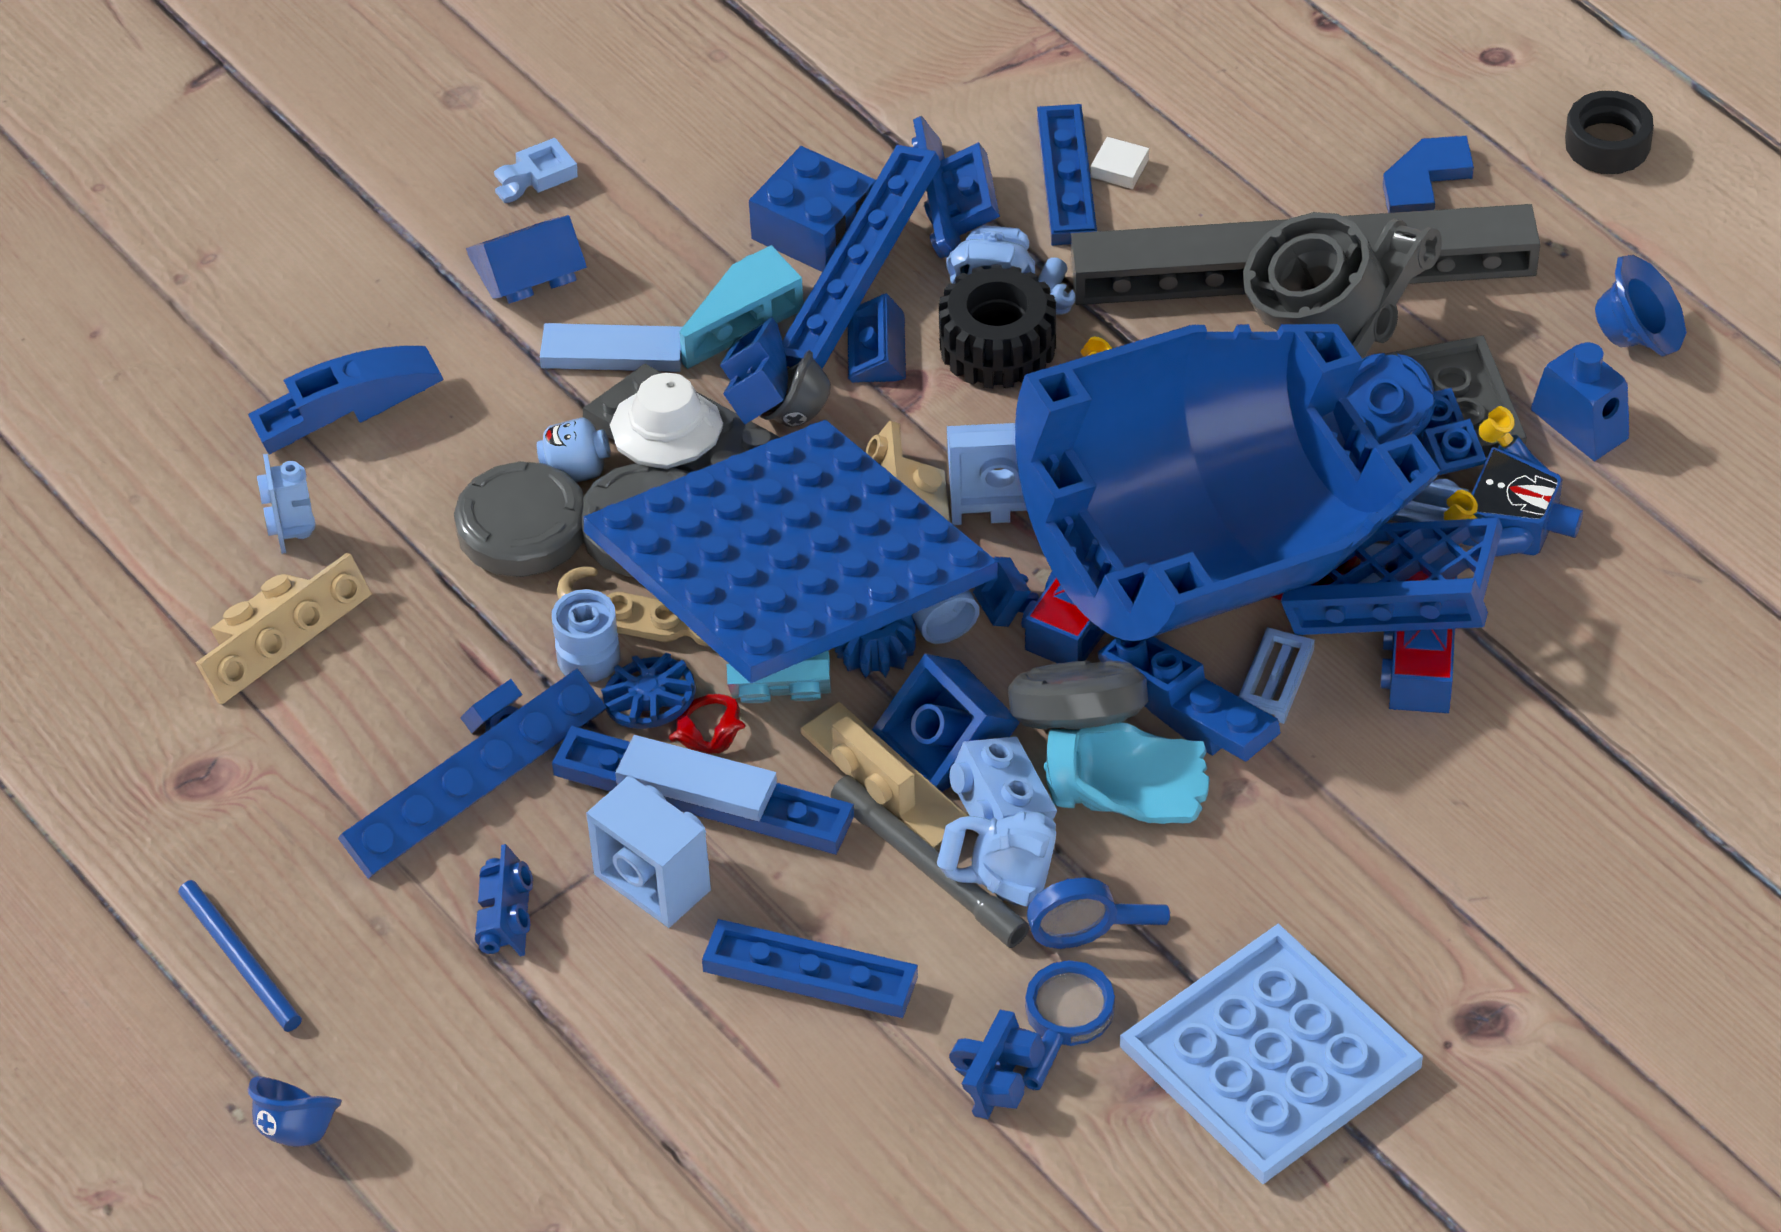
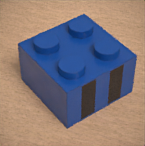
(807, 207)

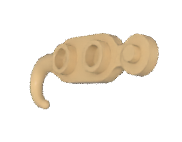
(635, 613)

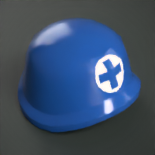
(289, 1113)

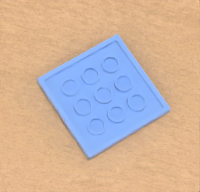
(1270, 1053)

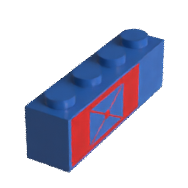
(1057, 626)
(1421, 659)

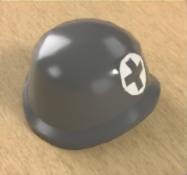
(805, 395)

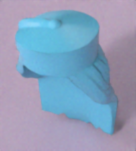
(1127, 773)

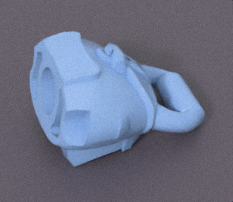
(990, 247)
(1008, 855)

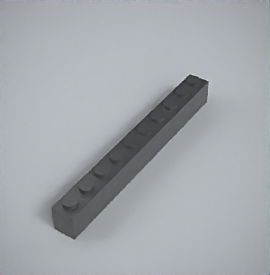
(1212, 257)

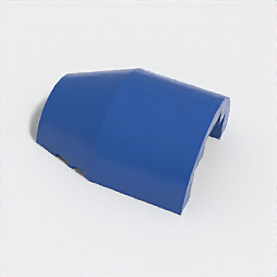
(1204, 472)

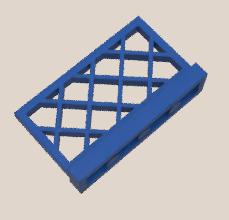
(1399, 603)

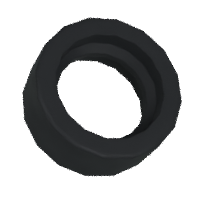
(1609, 108)

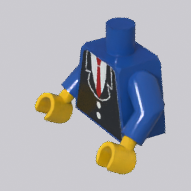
(1516, 491)

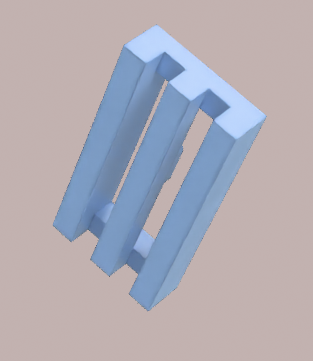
(1265, 702)

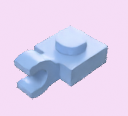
(539, 166)

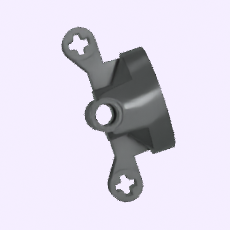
(1327, 273)

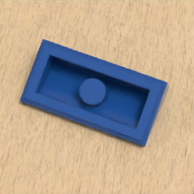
(877, 342)

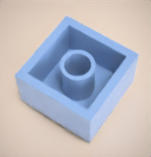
(649, 850)

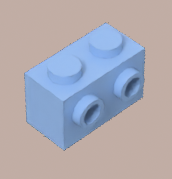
(998, 780)

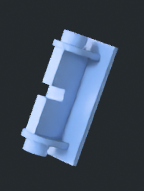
(291, 507)

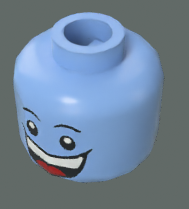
(575, 448)

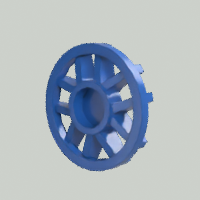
(649, 691)

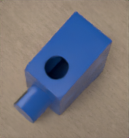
(1584, 400)

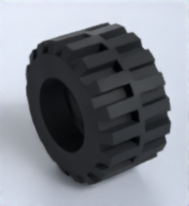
(997, 326)

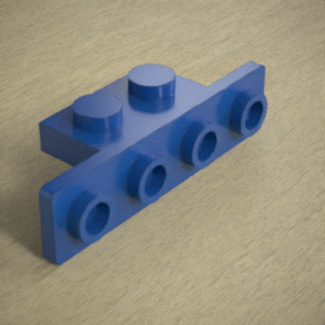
(959, 193)

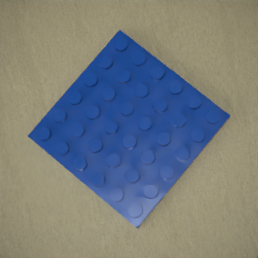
(789, 549)

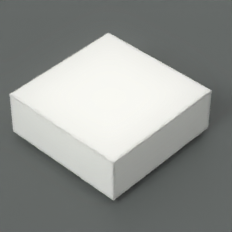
(1119, 162)

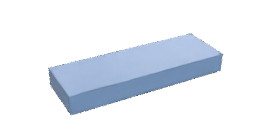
(610, 347)
(698, 777)

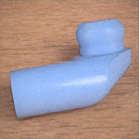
(1053, 274)

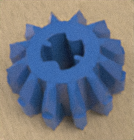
(880, 648)

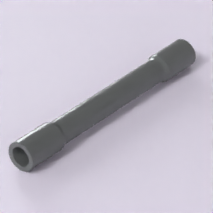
(987, 909)

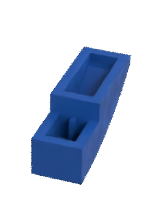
(756, 371)

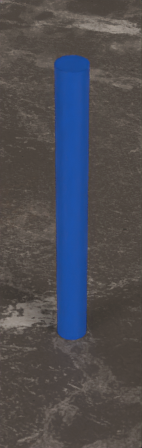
(240, 956)

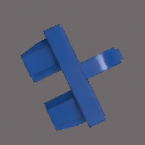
(991, 1063)

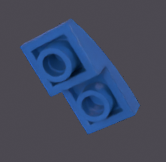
(1450, 438)

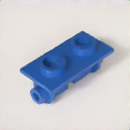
(507, 887)

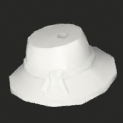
(665, 423)

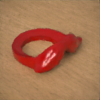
(724, 732)

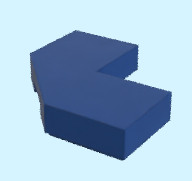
(1409, 180)

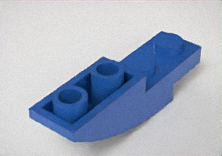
(355, 382)
(1191, 702)

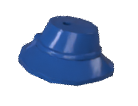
(1641, 309)

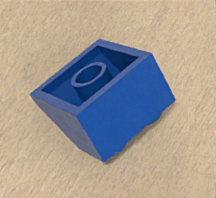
(528, 258)
(937, 713)

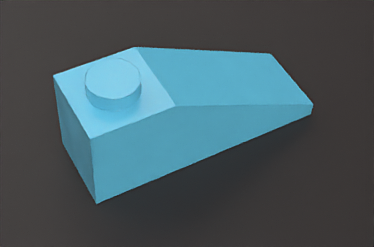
(744, 298)

